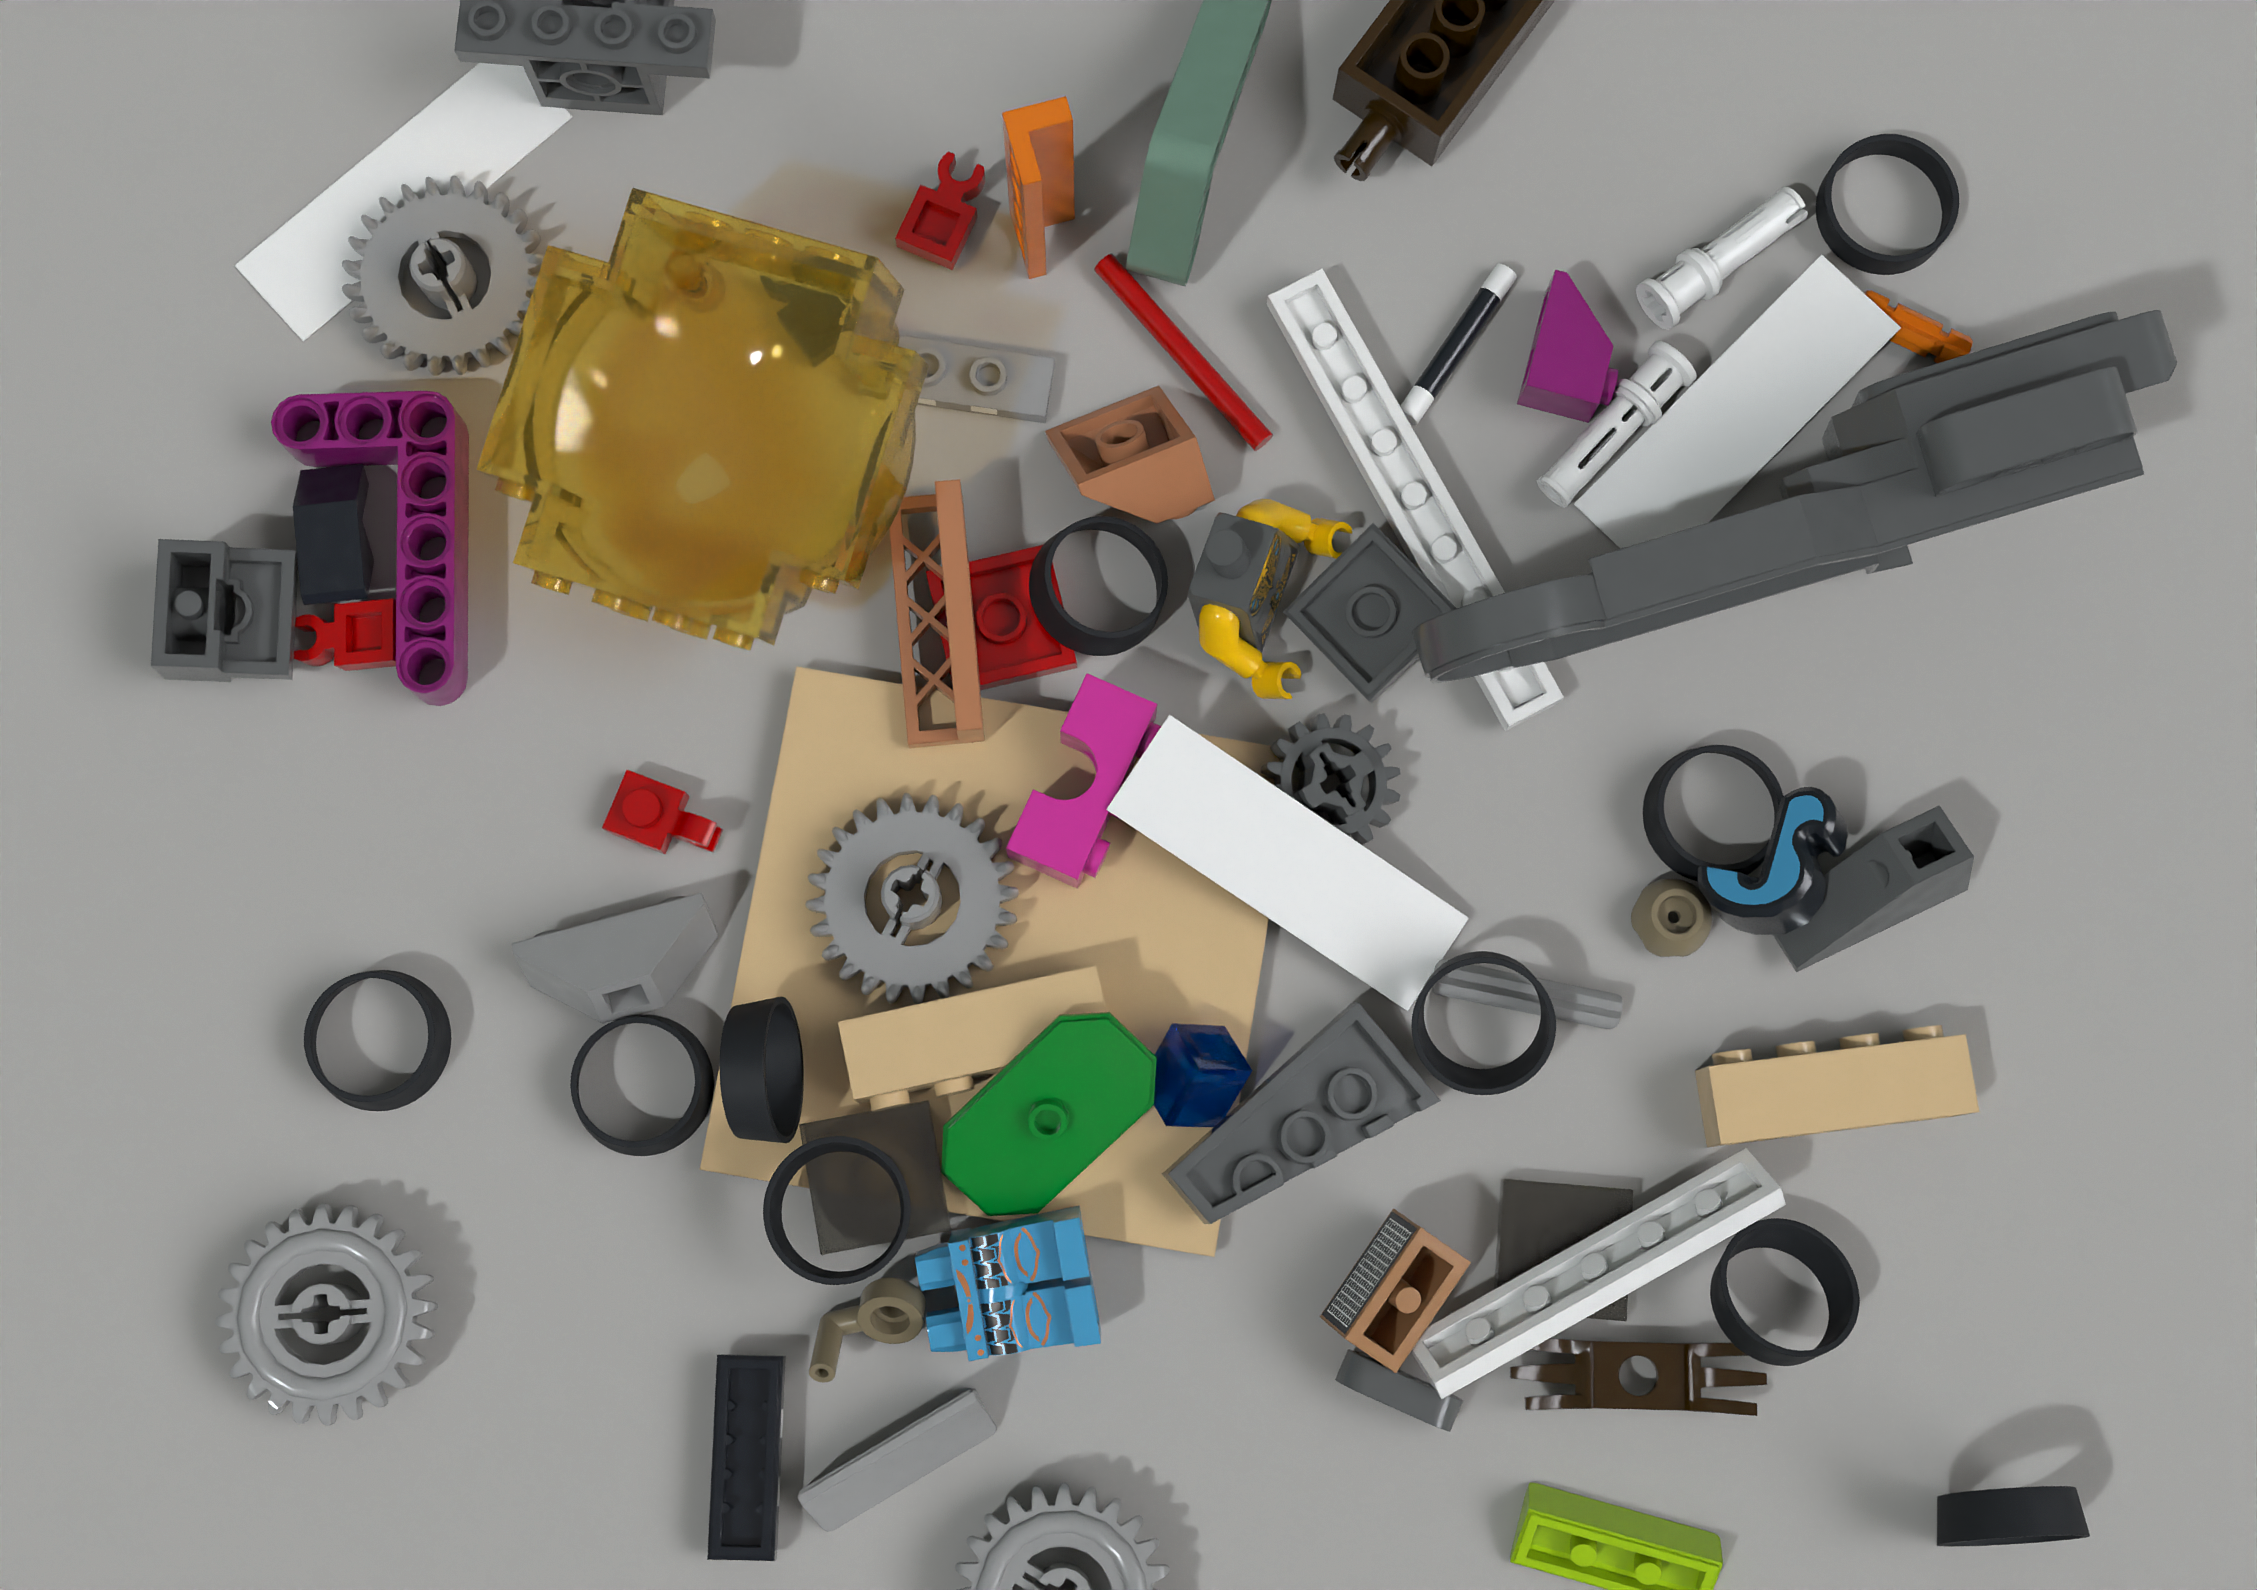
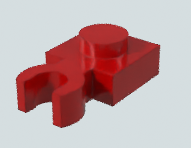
(940, 219)
(357, 639)

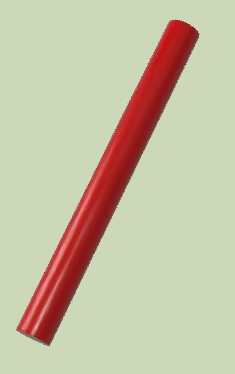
(1183, 352)

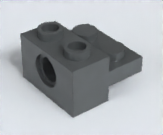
(223, 611)

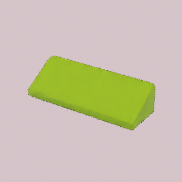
(1612, 1544)

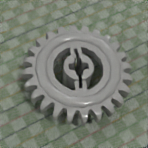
(408, 235)
(941, 843)
(260, 1317)
(1061, 1525)

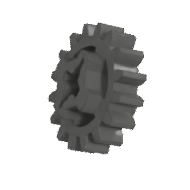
(1319, 761)

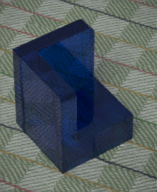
(1198, 1075)

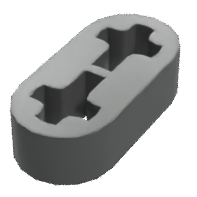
(1398, 1390)

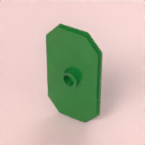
(1048, 1114)

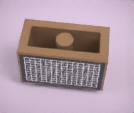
(1394, 1290)

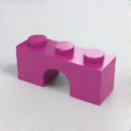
(1066, 835)

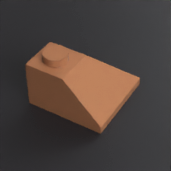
(1135, 457)

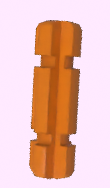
(1922, 333)

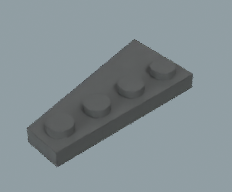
(1316, 1105)

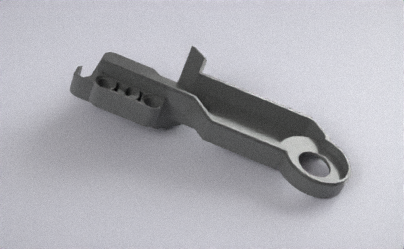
(1901, 468)

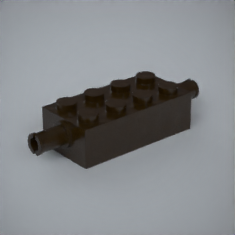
(1426, 73)

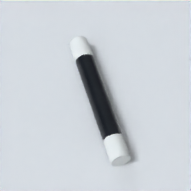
(1457, 343)

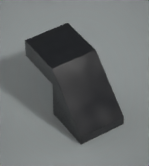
(331, 536)

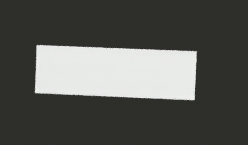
(466, 132)
(1740, 410)
(1287, 862)

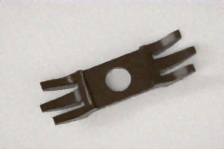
(1676, 1385)

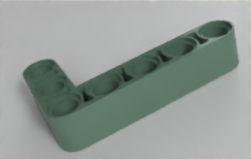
(1191, 137)

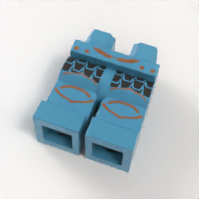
(1015, 1285)

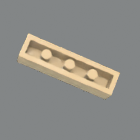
(957, 1036)
(1837, 1088)

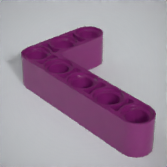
(417, 518)

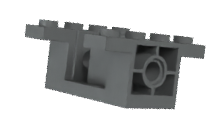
(591, 50)

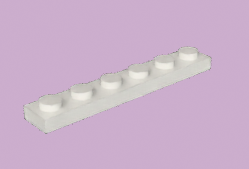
(1596, 1272)

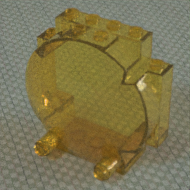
(706, 420)

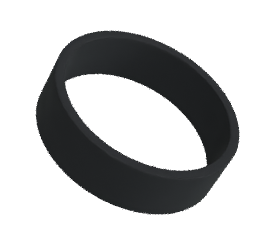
(1911, 151)

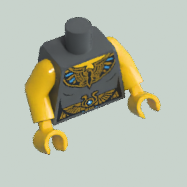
(1244, 581)

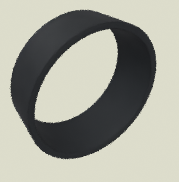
(1061, 624)
(1655, 823)
(431, 1065)
(762, 1070)
(1491, 1080)
(693, 1116)
(773, 1208)
(1820, 1257)
(2010, 1516)

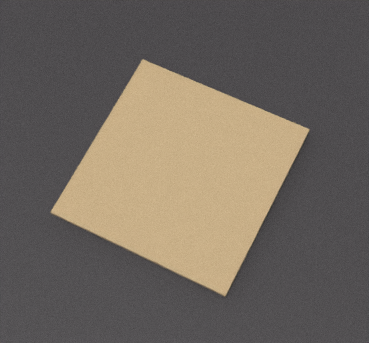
(1153, 926)

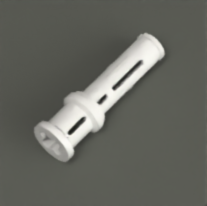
(1701, 271)
(1641, 407)

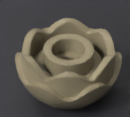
(1652, 924)

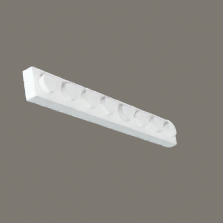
(1399, 473)

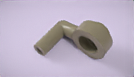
(887, 1312)

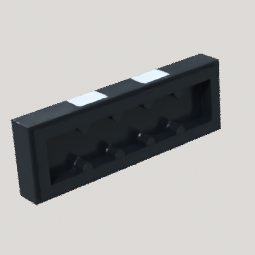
(746, 1457)

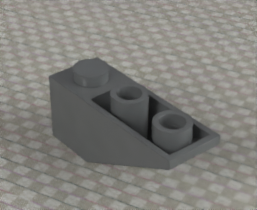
(1882, 886)

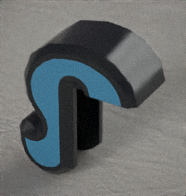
(1791, 876)

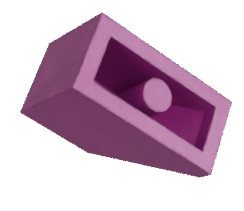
(1568, 356)

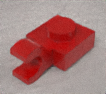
(655, 813)

